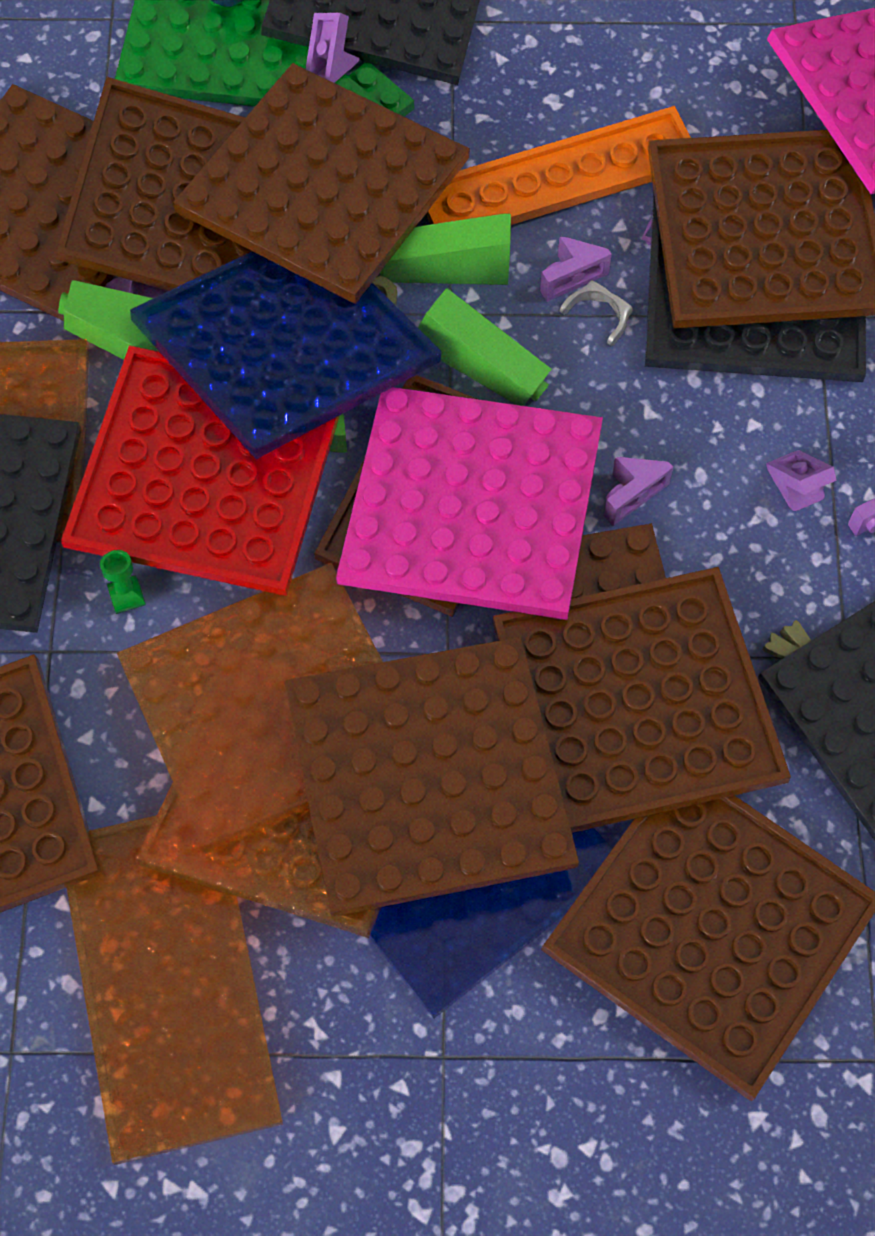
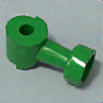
(123, 587)

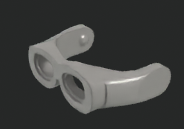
(596, 292)

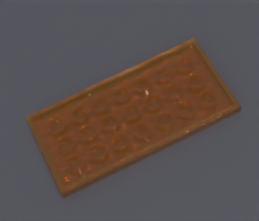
(168, 1005)

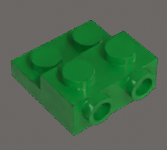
(376, 87)

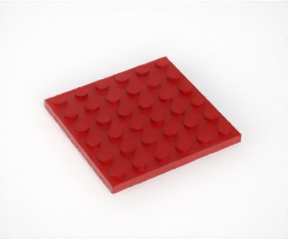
(187, 492)

